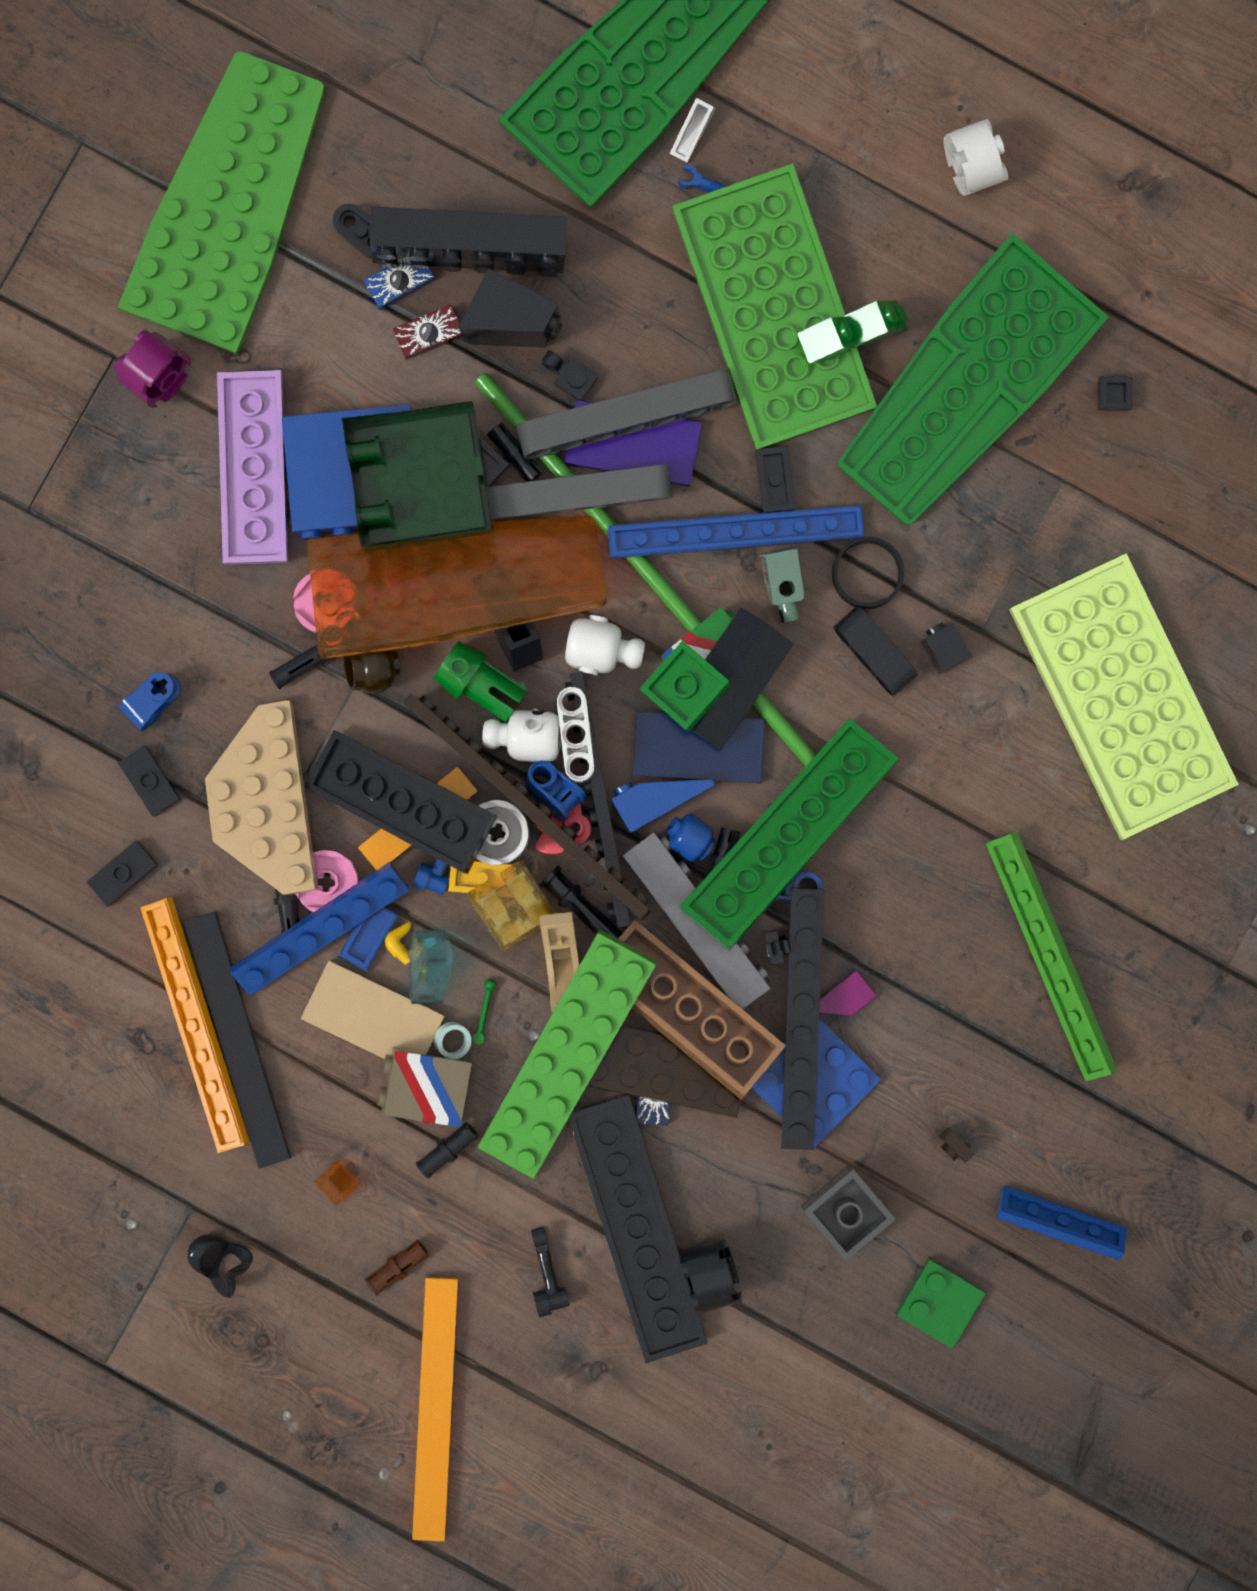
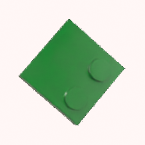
(685, 686)
(940, 1303)

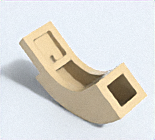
(560, 952)

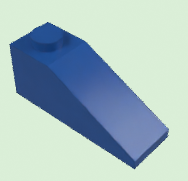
(649, 801)

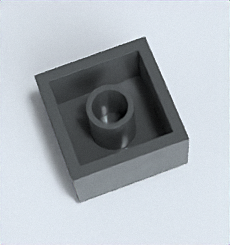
(847, 1213)

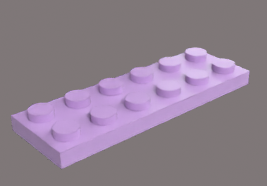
(252, 467)

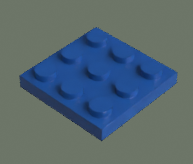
(840, 1082)

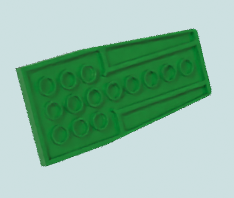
(623, 87)
(970, 379)

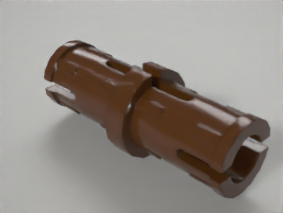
(397, 1267)

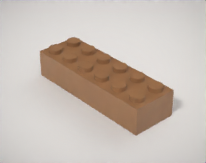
(701, 1017)

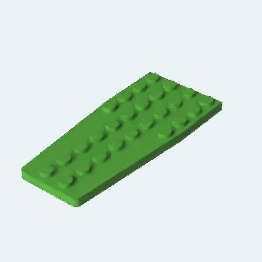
(227, 206)

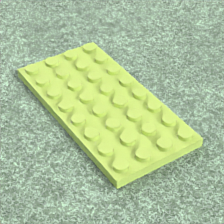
(1123, 697)

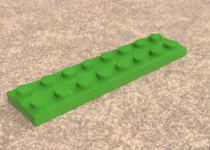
(567, 1053)

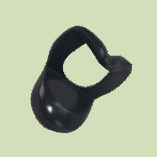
(206, 1255)

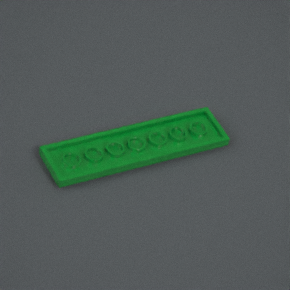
(789, 834)

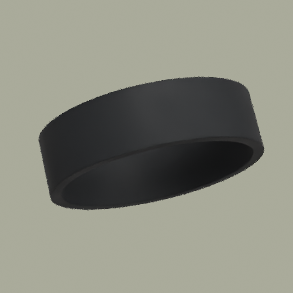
(873, 540)

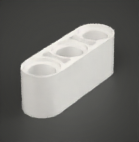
(570, 719)

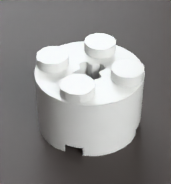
(975, 157)
(517, 834)

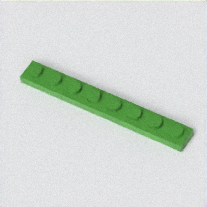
(1051, 956)

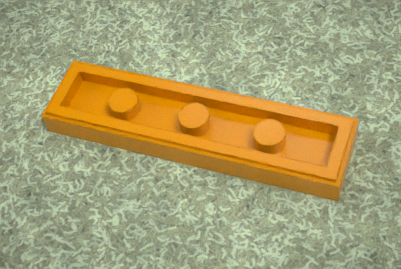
(385, 847)

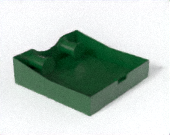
(417, 476)

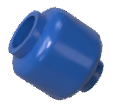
(690, 837)

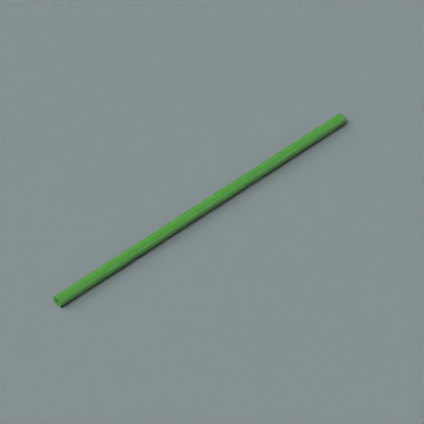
(647, 571)

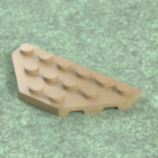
(261, 801)

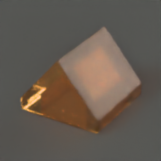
(337, 1182)

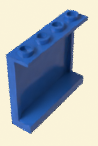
(320, 472)

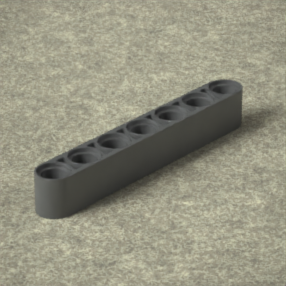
(626, 414)
(579, 492)

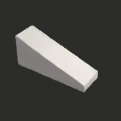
(692, 130)

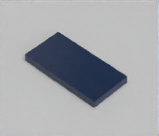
(669, 751)

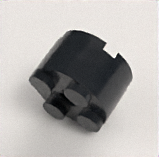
(711, 1276)

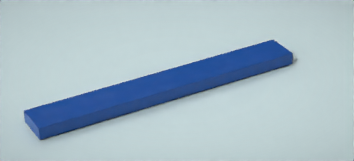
(735, 532)

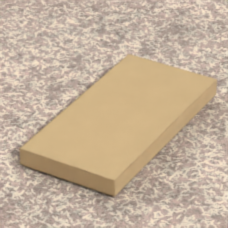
(370, 1013)

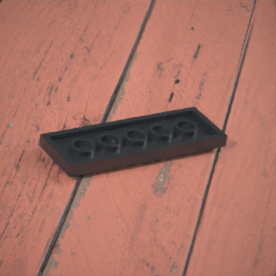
(401, 802)

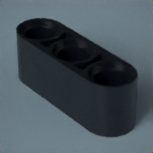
(875, 651)

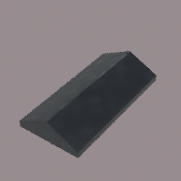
(748, 658)

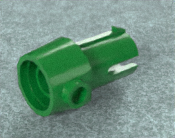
(470, 675)

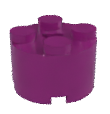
(152, 368)

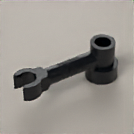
(551, 1297)

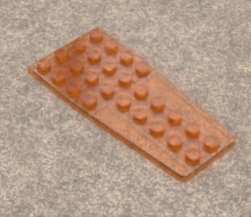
(452, 585)

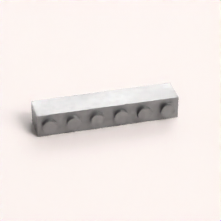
(670, 888)

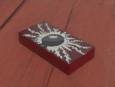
(428, 332)

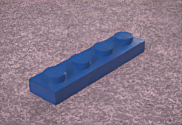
(1061, 1223)

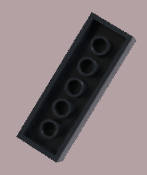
(468, 240)

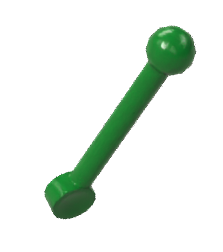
(478, 1037)

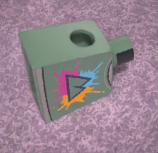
(780, 567)

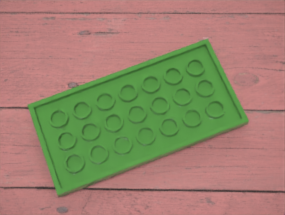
(761, 287)

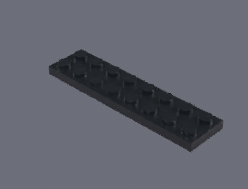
(637, 1228)

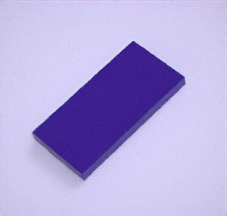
(662, 445)

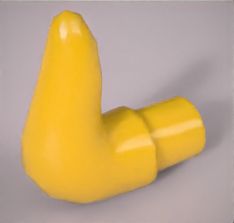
(394, 944)

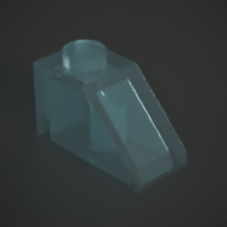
(429, 966)

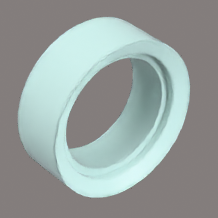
(445, 1028)

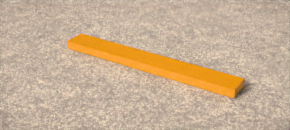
(195, 1025)
(435, 1408)

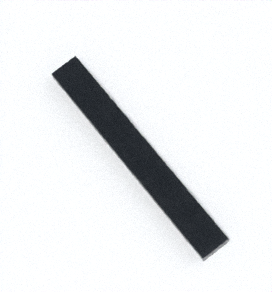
(237, 1040)

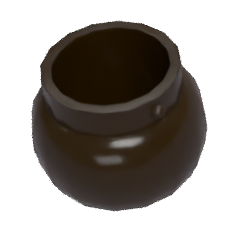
(371, 671)

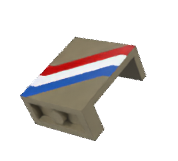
(424, 1087)

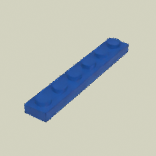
(319, 928)

